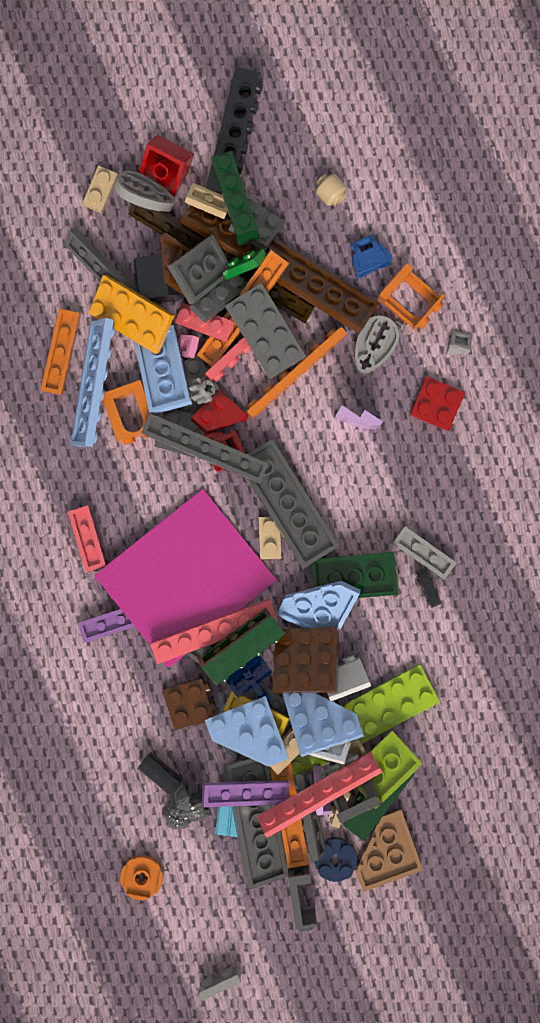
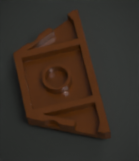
(171, 250)

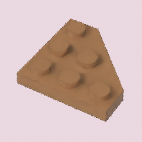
(388, 853)

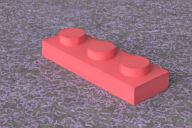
(215, 327)
(229, 359)
(87, 538)

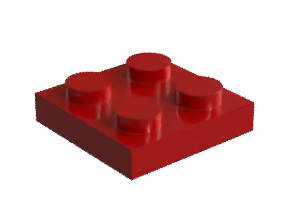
(437, 403)

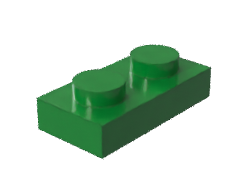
(247, 262)

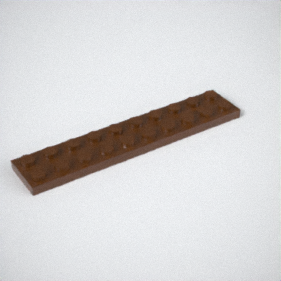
(300, 277)

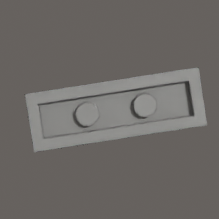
(424, 553)

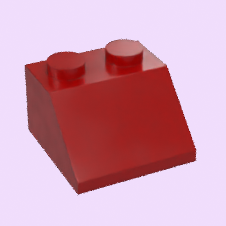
(166, 163)

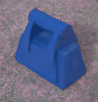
(370, 259)

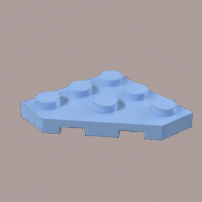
(319, 606)
(320, 722)
(250, 732)

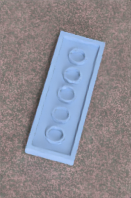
(92, 380)

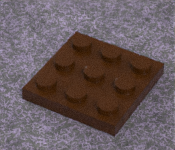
(306, 661)

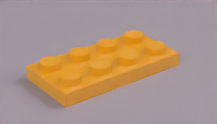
(132, 314)

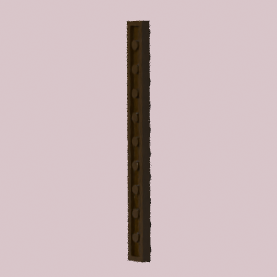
(166, 223)

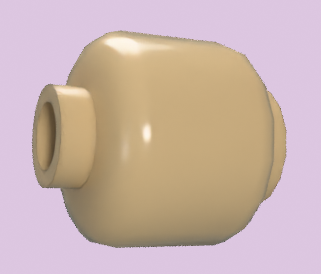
(331, 190)

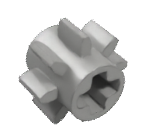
(202, 390)

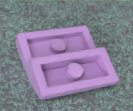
(365, 421)

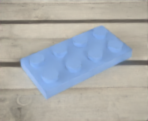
(164, 375)

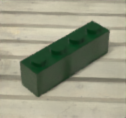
(235, 198)
(241, 647)
(365, 822)

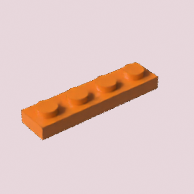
(60, 352)

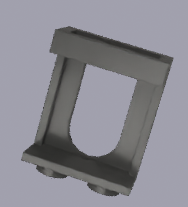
(344, 812)
(304, 919)

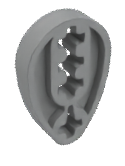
(143, 191)
(387, 346)

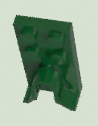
(371, 573)

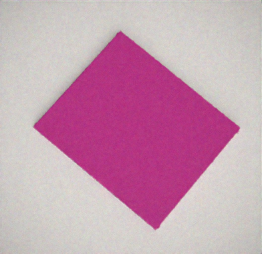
(185, 572)

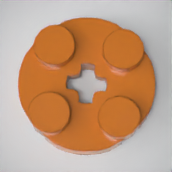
(147, 888)

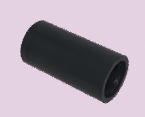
(160, 773)

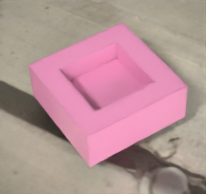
(188, 345)

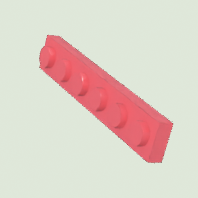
(206, 633)
(319, 794)

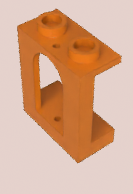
(433, 299)
(137, 389)

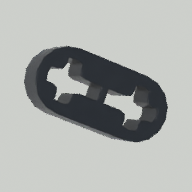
(427, 587)

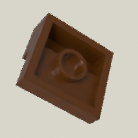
(189, 703)

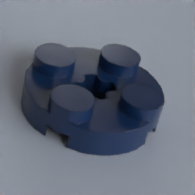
(343, 869)

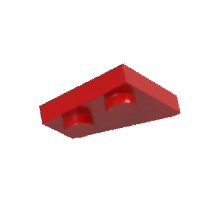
(218, 414)

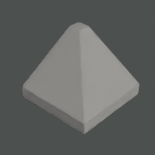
(459, 343)

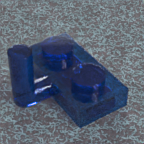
(249, 677)

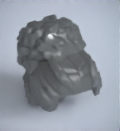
(184, 808)

